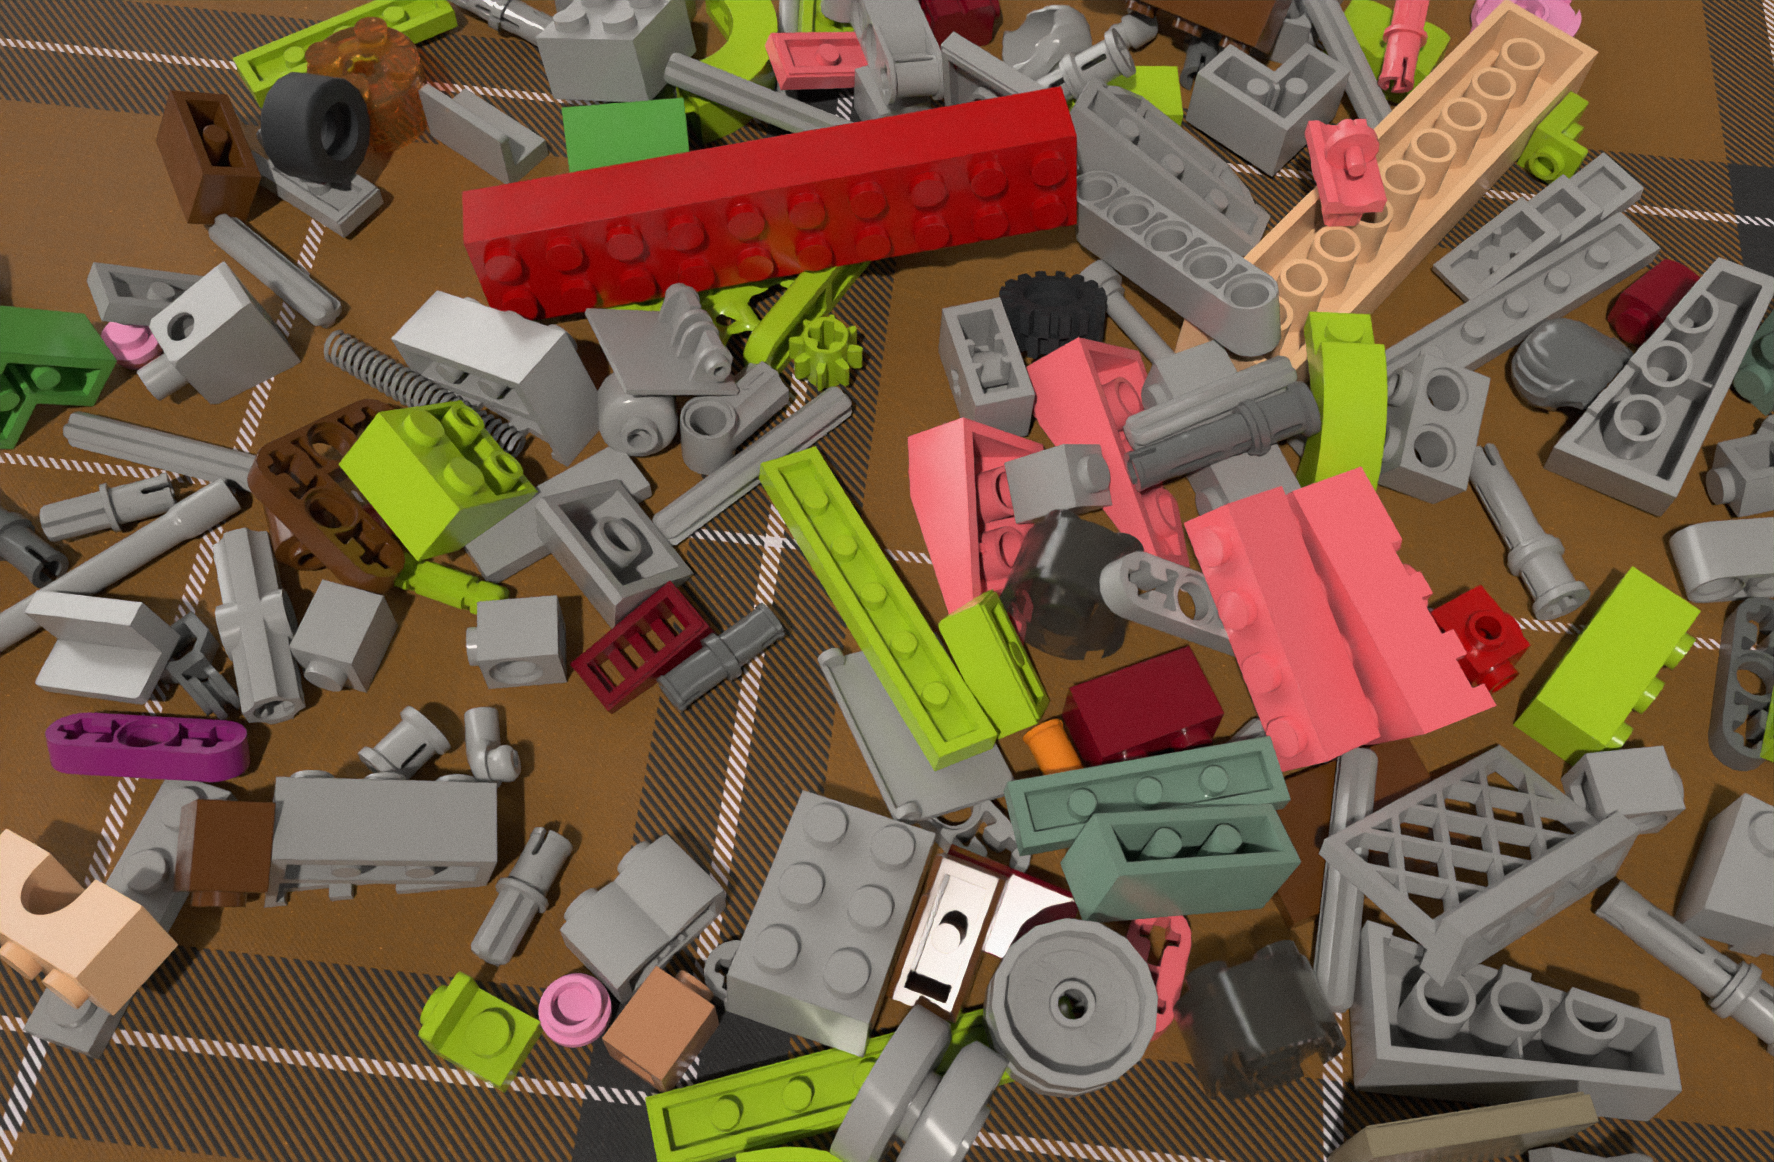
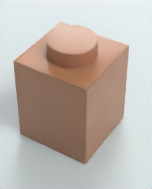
(663, 1028)

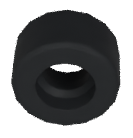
(315, 127)

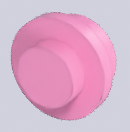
(131, 344)
(575, 1010)

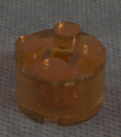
(384, 70)

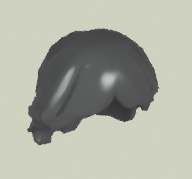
(1566, 364)

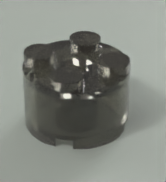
(1057, 586)
(1256, 1022)

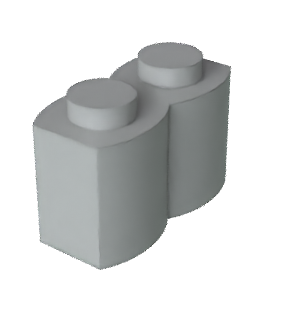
(642, 915)

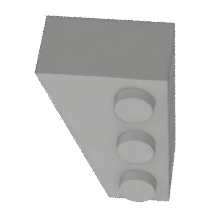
(507, 366)

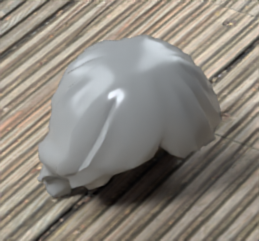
(1045, 40)

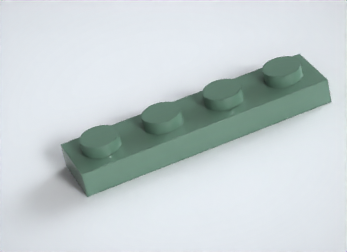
(1055, 807)

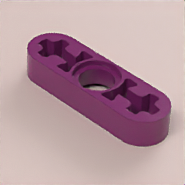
(148, 747)

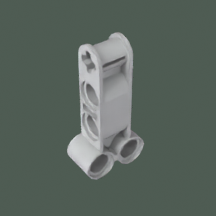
(895, 45)

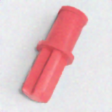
(1403, 45)

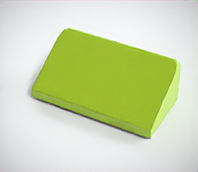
(994, 664)

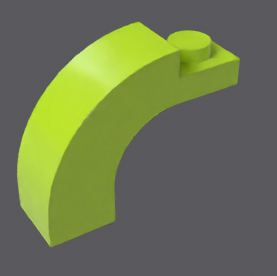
(746, 30)
(1350, 394)

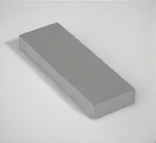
(515, 540)

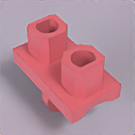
(1345, 170)

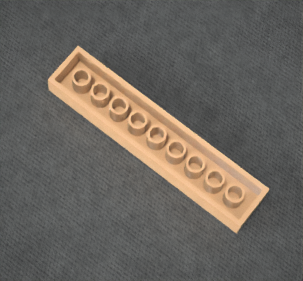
(1434, 163)

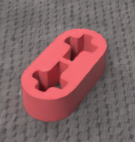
(1172, 964)

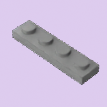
(146, 877)

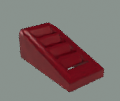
(646, 617)

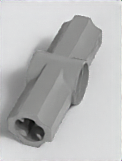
(257, 627)

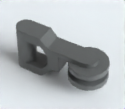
(197, 666)

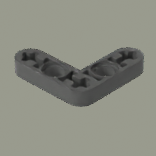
(1730, 700)

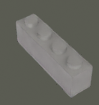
(1232, 476)

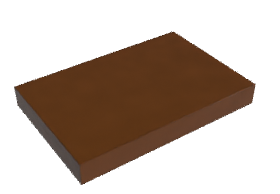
(1309, 817)

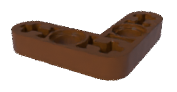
(296, 480)

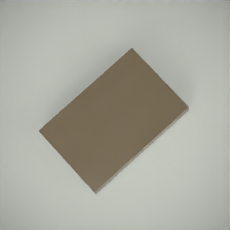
(1472, 1133)

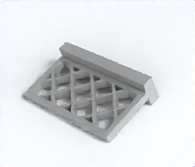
(1519, 892)

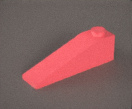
(1085, 399)
(967, 506)

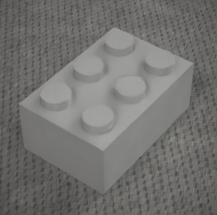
(830, 923)

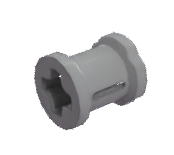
(406, 746)

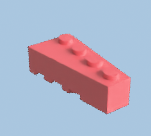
(1382, 611)

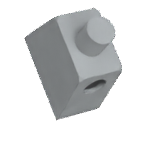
(216, 341)

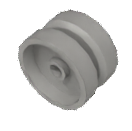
(1108, 989)
(913, 1102)

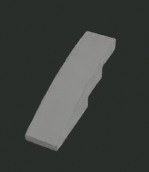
(1538, 226)

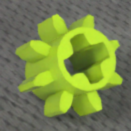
(825, 352)

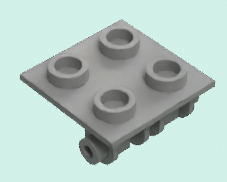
(665, 349)

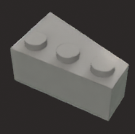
(380, 833)

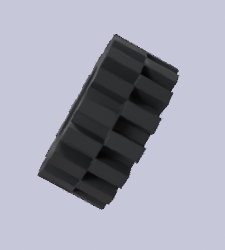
(1053, 311)

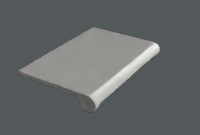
(894, 757)

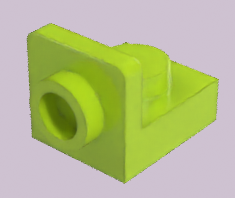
(1554, 143)
(478, 1031)

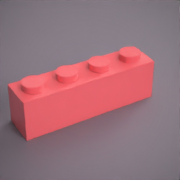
(1282, 629)

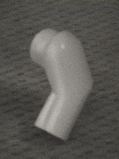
(484, 751)

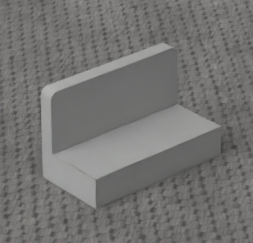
(482, 134)
(102, 646)

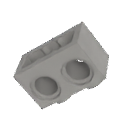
(1440, 433)

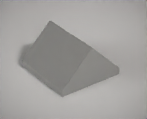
(608, 547)

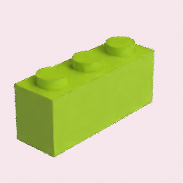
(1610, 670)

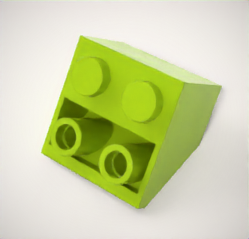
(436, 476)

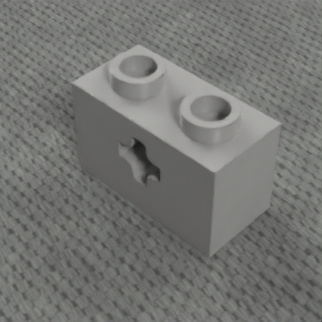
(986, 366)

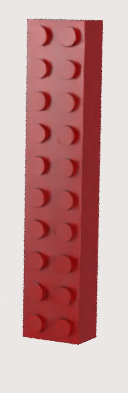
(775, 206)

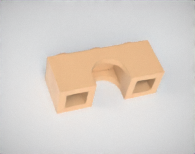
(85, 940)

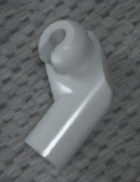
(1136, 29)

